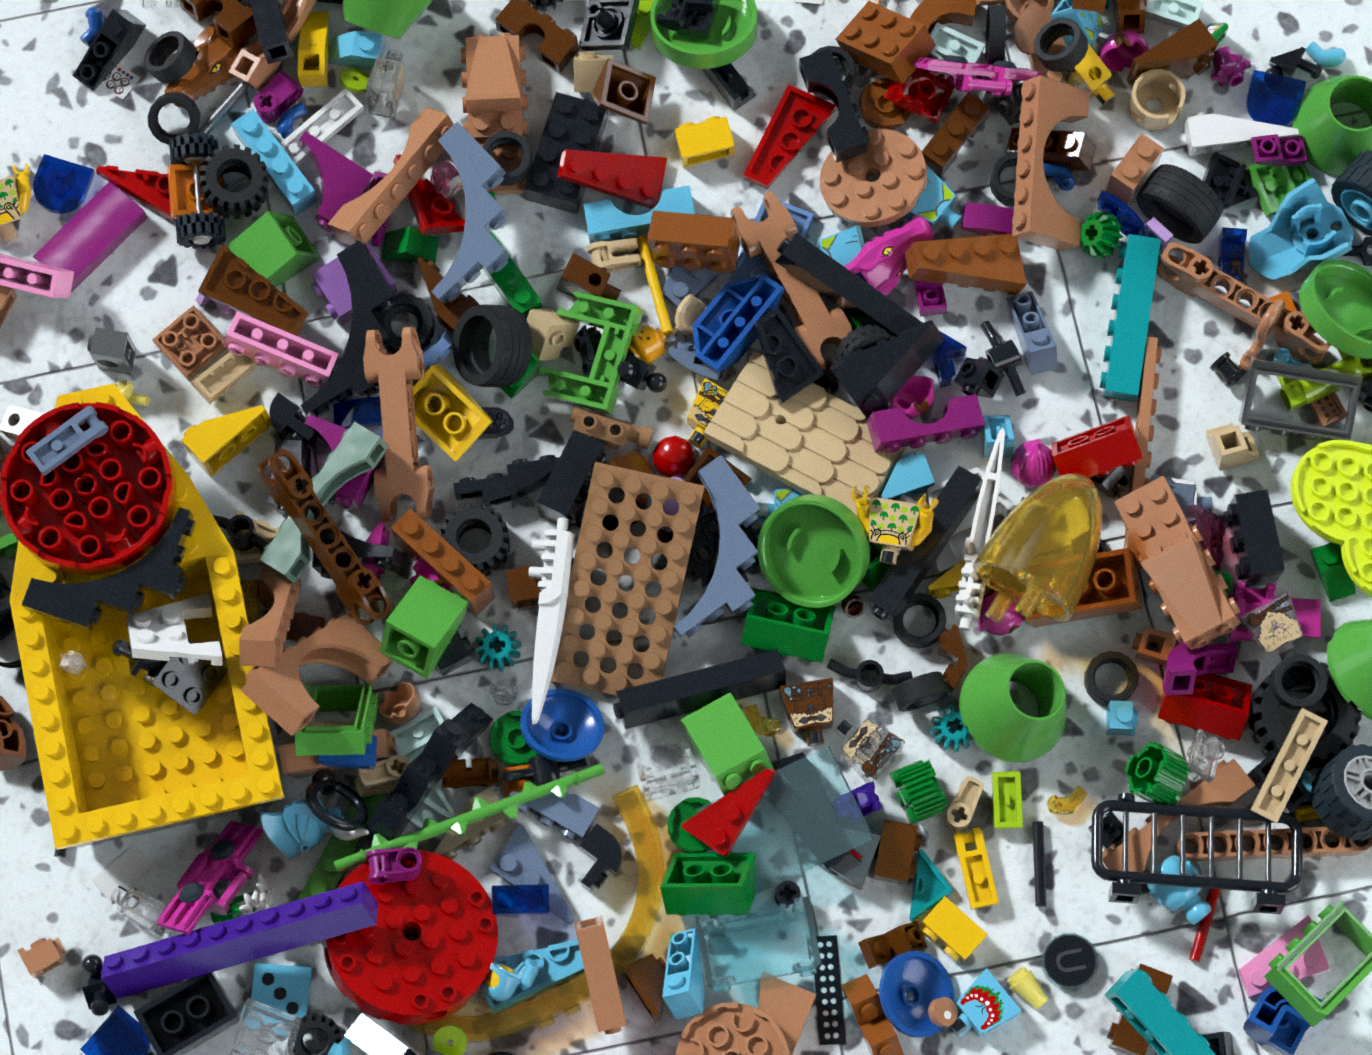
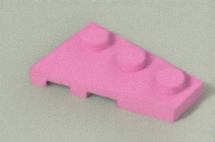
(1308, 964)

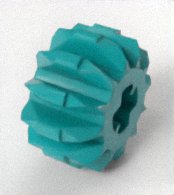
(505, 640)
(947, 719)

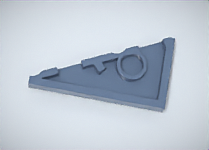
(522, 865)

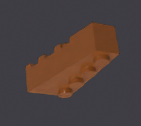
(972, 261)

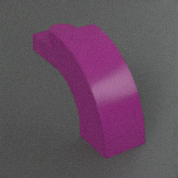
(1186, 664)

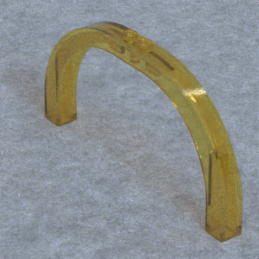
(634, 938)

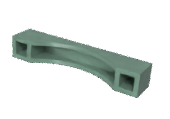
(355, 454)

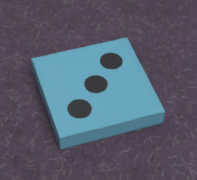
(283, 987)

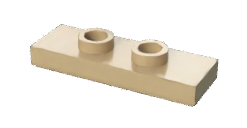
(223, 375)

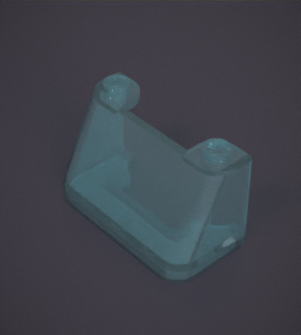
(758, 945)

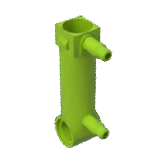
(1302, 392)

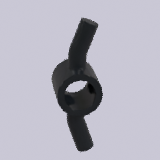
(1004, 357)
(239, 523)
(883, 678)
(543, 770)

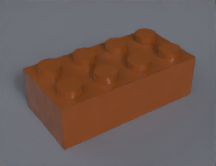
(1109, 591)

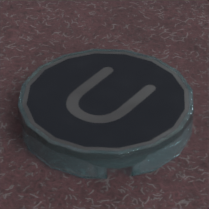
(1069, 961)

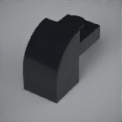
(606, 851)

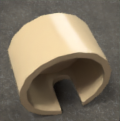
(1156, 85)

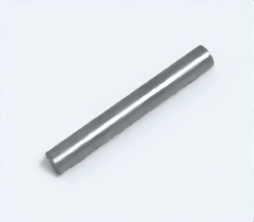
(223, 109)

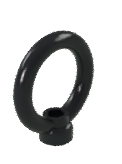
(326, 783)

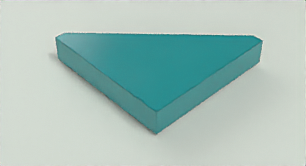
(928, 887)

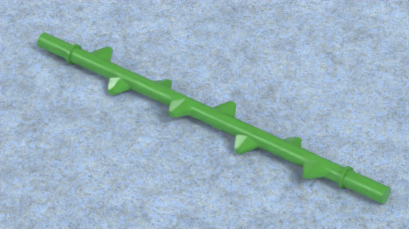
(480, 810)

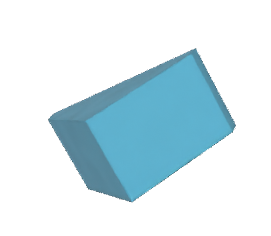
(992, 426)

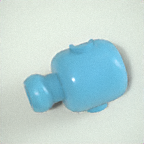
(1179, 897)

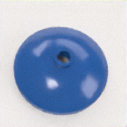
(566, 715)
(923, 981)

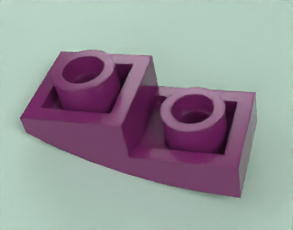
(1277, 151)
(987, 219)
(930, 298)

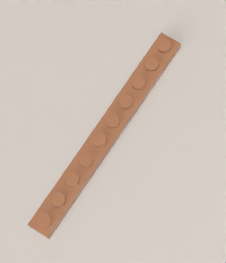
(1144, 431)

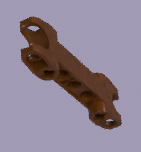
(294, 492)

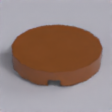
(877, 110)

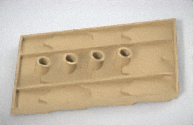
(806, 442)

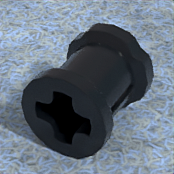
(1227, 369)
(793, 888)

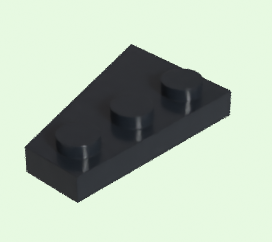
(786, 356)

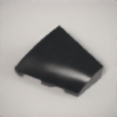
(690, 17)

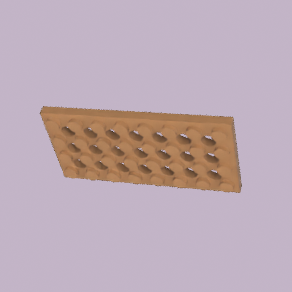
(587, 560)

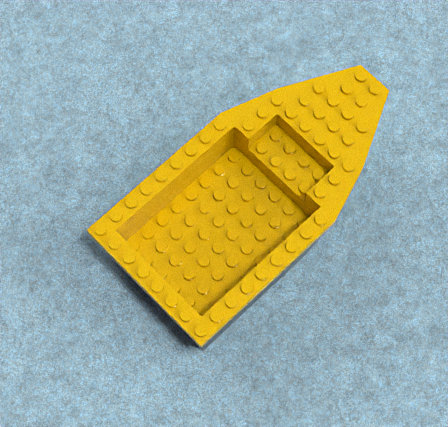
(109, 743)

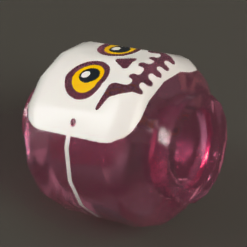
(446, 178)

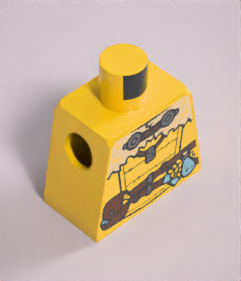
(1090, 76)
(703, 409)

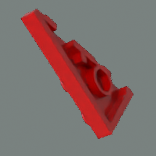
(143, 185)
(432, 209)
(727, 817)

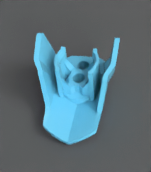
(1285, 244)

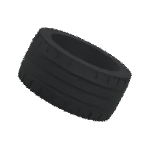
(1180, 203)
(512, 346)

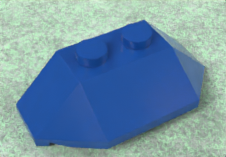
(727, 324)

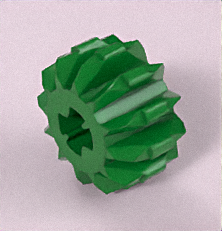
(1100, 235)

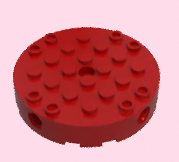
(96, 528)
(426, 976)

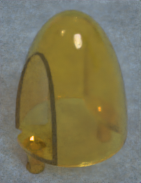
(1044, 550)

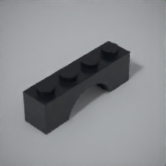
(822, 76)

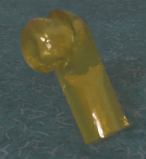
(760, 724)
(1066, 805)

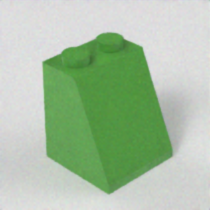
(275, 247)
(422, 626)
(726, 743)

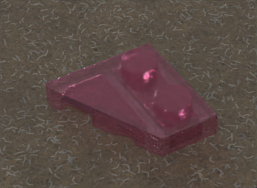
(1212, 530)

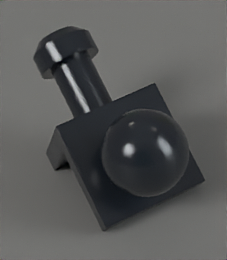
(1291, 61)
(641, 374)
(121, 648)
(95, 990)

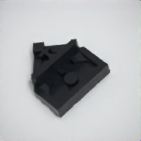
(1228, 180)

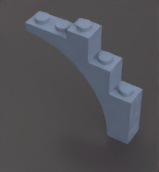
(483, 213)
(727, 587)

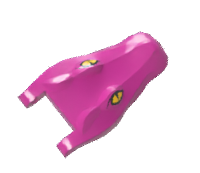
(884, 259)

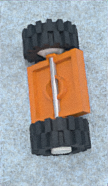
(195, 222)

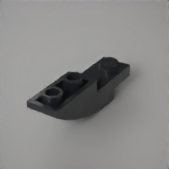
(497, 489)

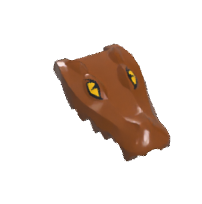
(210, 67)

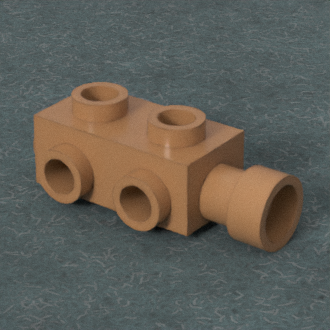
(603, 429)

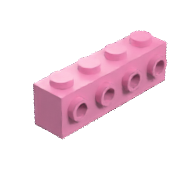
(280, 350)

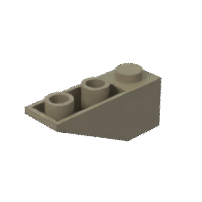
(453, 842)

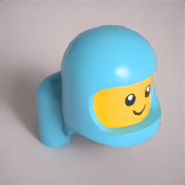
(504, 980)

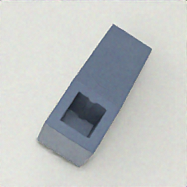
(1033, 333)
(570, 814)

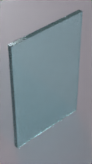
(802, 820)

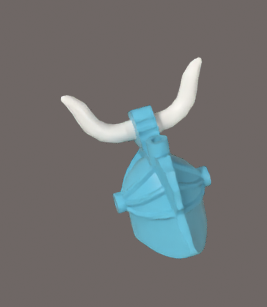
(299, 830)

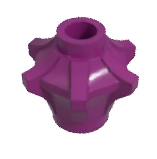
(1228, 67)

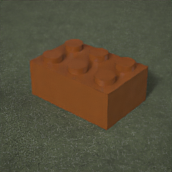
(885, 41)
(693, 241)

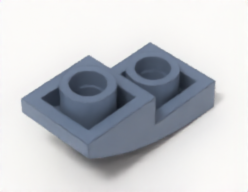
(685, 355)

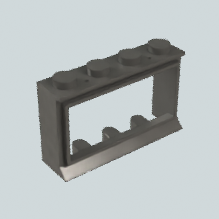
(1301, 372)

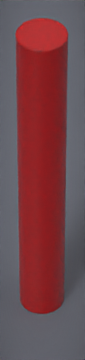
(1204, 926)

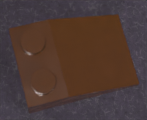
(1182, 54)

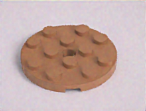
(879, 202)
(732, 1029)

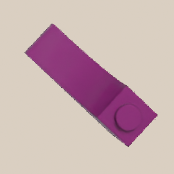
(339, 176)
(354, 491)

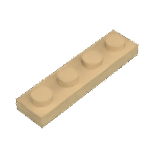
(1288, 765)

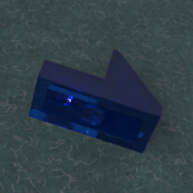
(945, 368)
(520, 900)

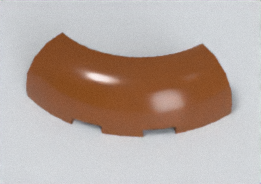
(11, 739)

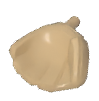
(687, 314)

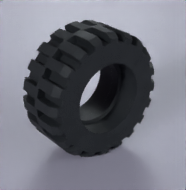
(1272, 733)

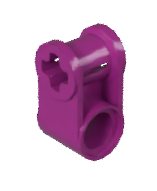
(277, 97)
(391, 866)

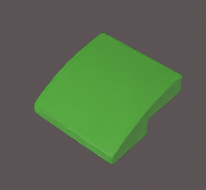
(1275, 183)

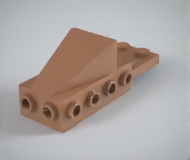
(496, 96)
(1178, 565)

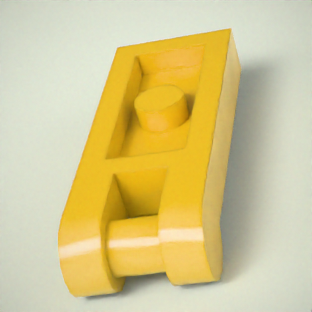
(975, 869)

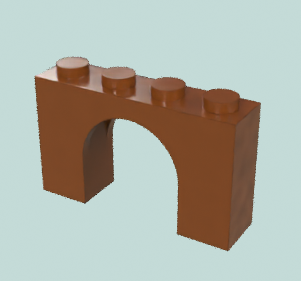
(423, 542)

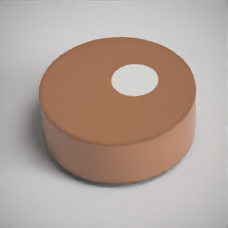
(942, 1012)

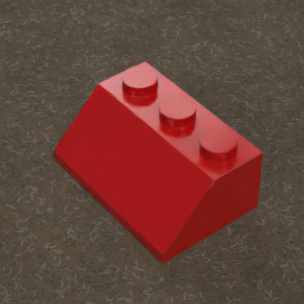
(1098, 449)
(1216, 706)

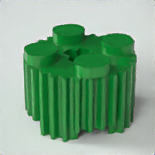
(1157, 774)
(918, 791)

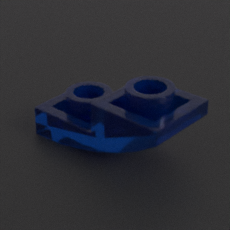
(1126, 216)

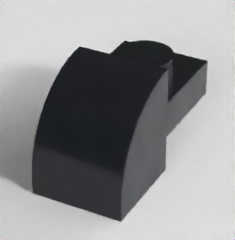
(285, 420)

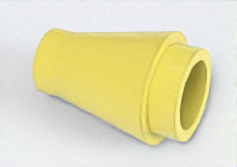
(1027, 987)

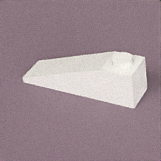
(1223, 133)

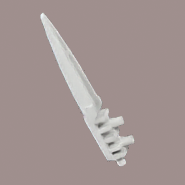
(972, 586)
(552, 606)

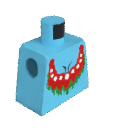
(984, 1006)

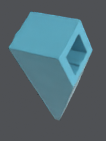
(683, 975)

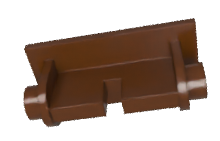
(482, 773)

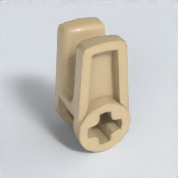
(609, 248)
(382, 778)
(964, 803)

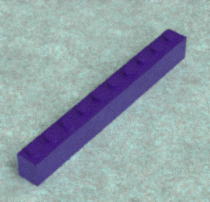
(240, 940)

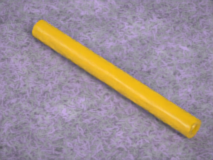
(654, 285)

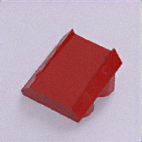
(922, 94)

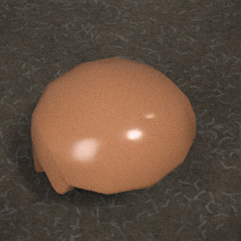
(400, 705)

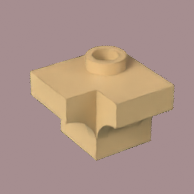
(587, 69)
(550, 333)
(1231, 446)

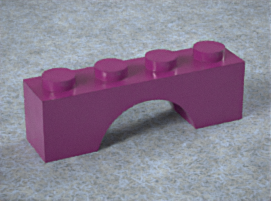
(894, 430)

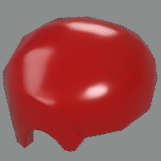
(674, 456)

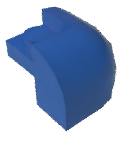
(1276, 1022)

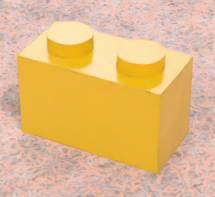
(704, 141)
(953, 930)

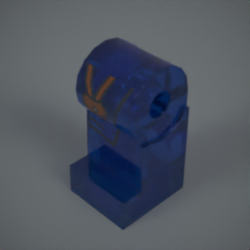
(1232, 252)

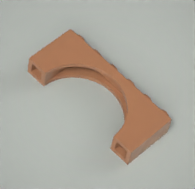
(1036, 211)
(340, 644)

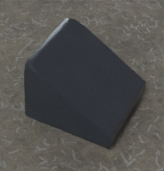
(1220, 1043)

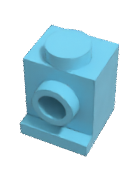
(1121, 718)

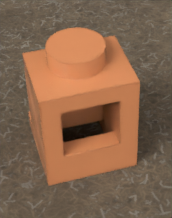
(1163, 641)
(43, 956)

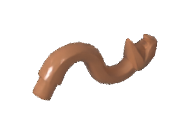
(1266, 322)

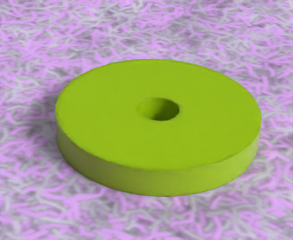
(348, 79)
(450, 1032)

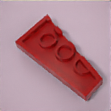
(789, 130)
(619, 175)

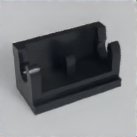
(730, 85)

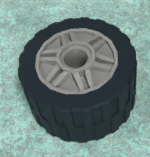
(1344, 793)

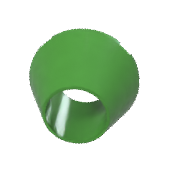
(384, 16)
(1327, 141)
(1351, 663)
(998, 723)

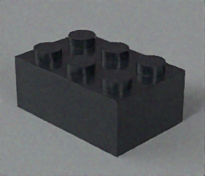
(570, 479)
(1254, 538)
(187, 1015)

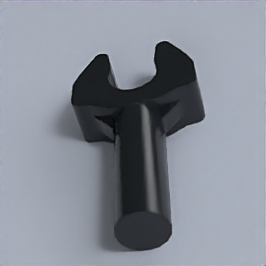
(1361, 251)

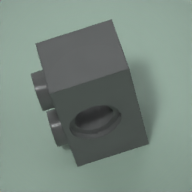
(112, 350)

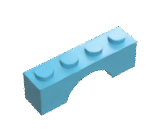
(280, 167)
(608, 223)

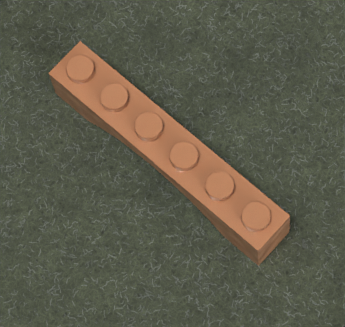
(251, 64)
(366, 214)
(264, 639)
(1224, 790)

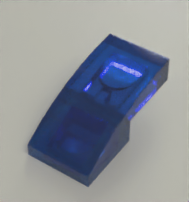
(362, 411)

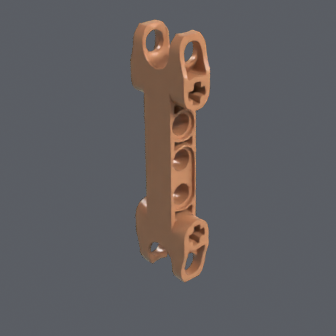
(1198, 278)
(815, 322)
(395, 379)

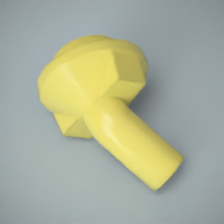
(126, 390)

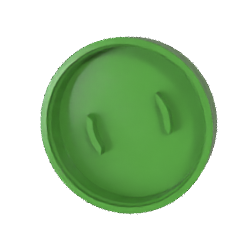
(728, 40)
(1339, 305)
(813, 551)

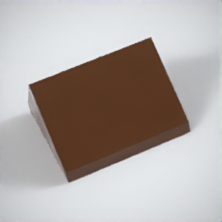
(625, 91)

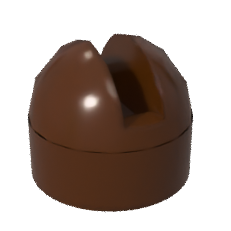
(853, 606)

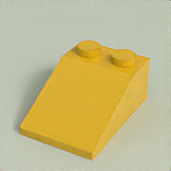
(448, 412)
(223, 438)

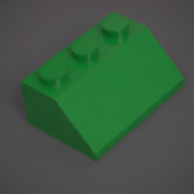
(787, 627)
(709, 884)

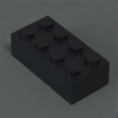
(569, 126)

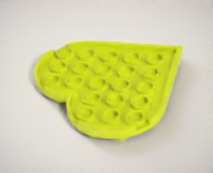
(1335, 502)

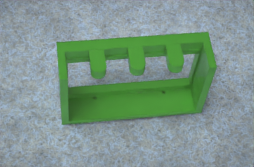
(340, 739)
(1294, 991)

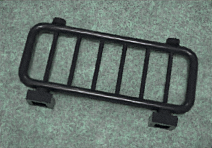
(1123, 887)

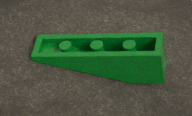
(514, 287)

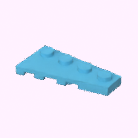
(556, 965)

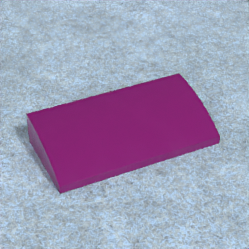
(92, 233)

